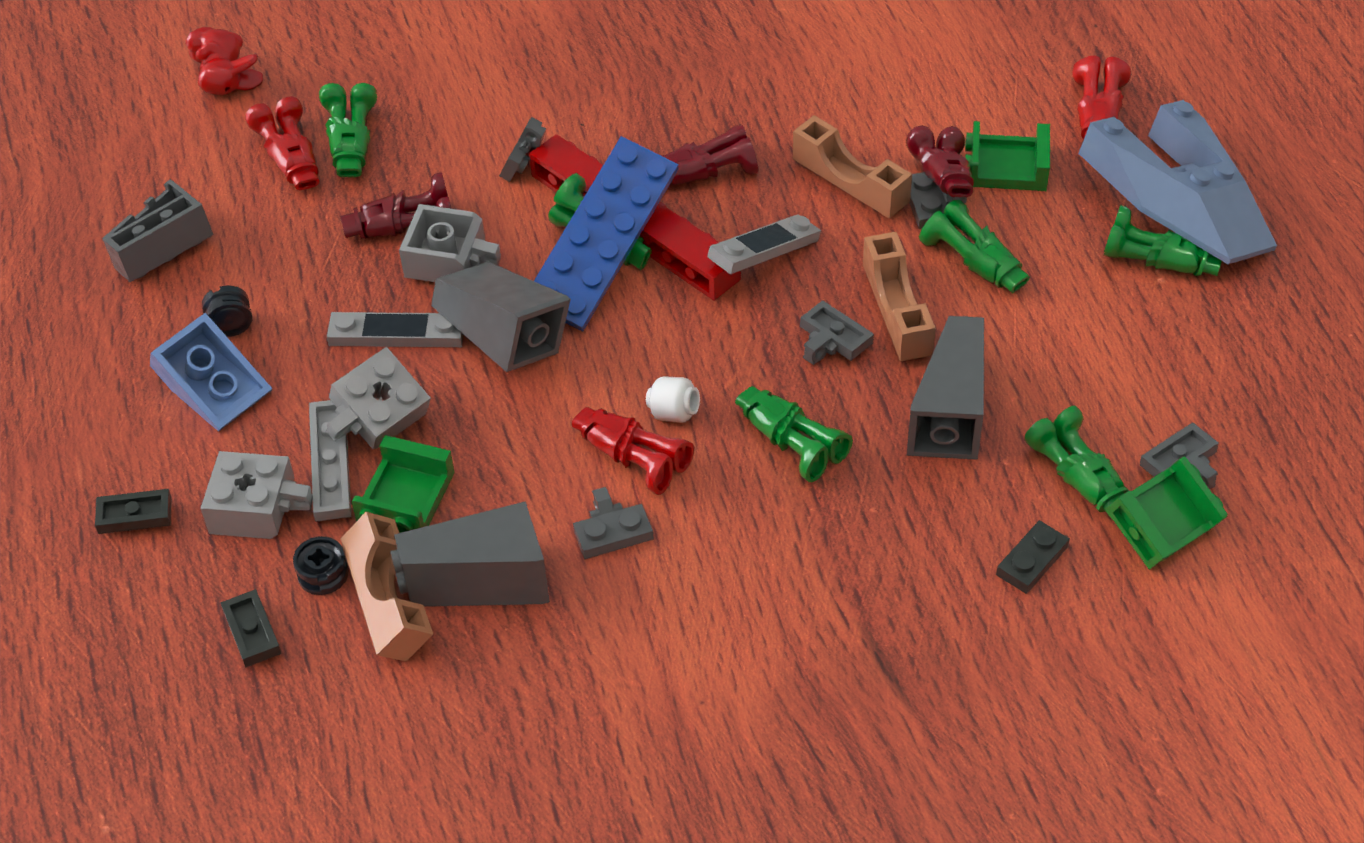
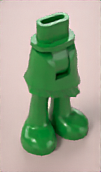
(348, 138)
(569, 198)
(1158, 249)
(985, 257)
(780, 422)
(1084, 469)

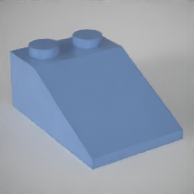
(209, 373)

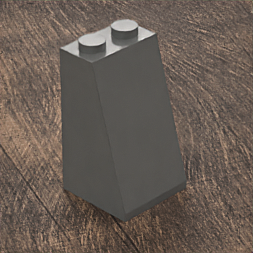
(503, 313)
(950, 398)
(473, 561)

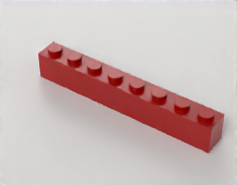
(672, 238)

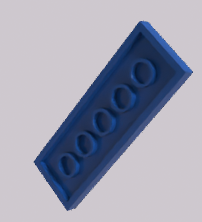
(606, 227)

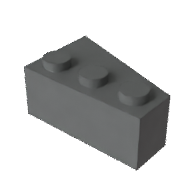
(157, 233)

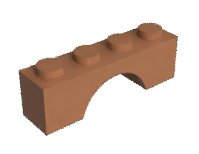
(823, 152)
(906, 321)
(394, 624)

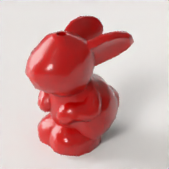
(220, 67)

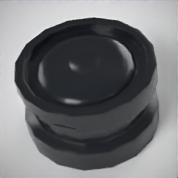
(228, 309)
(320, 565)

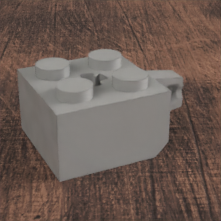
(444, 243)
(361, 413)
(251, 495)

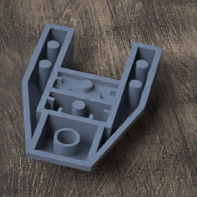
(1200, 199)

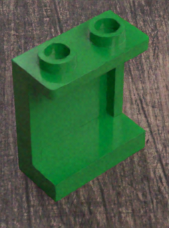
(1009, 160)
(407, 483)
(1167, 512)

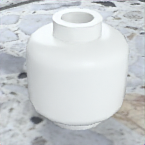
(673, 399)

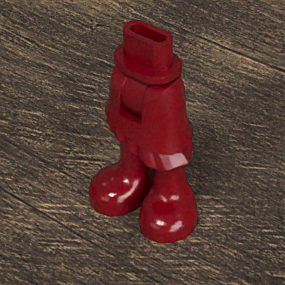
(703, 160)
(943, 160)
(391, 213)

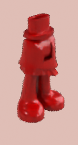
(1106, 103)
(289, 150)
(620, 439)

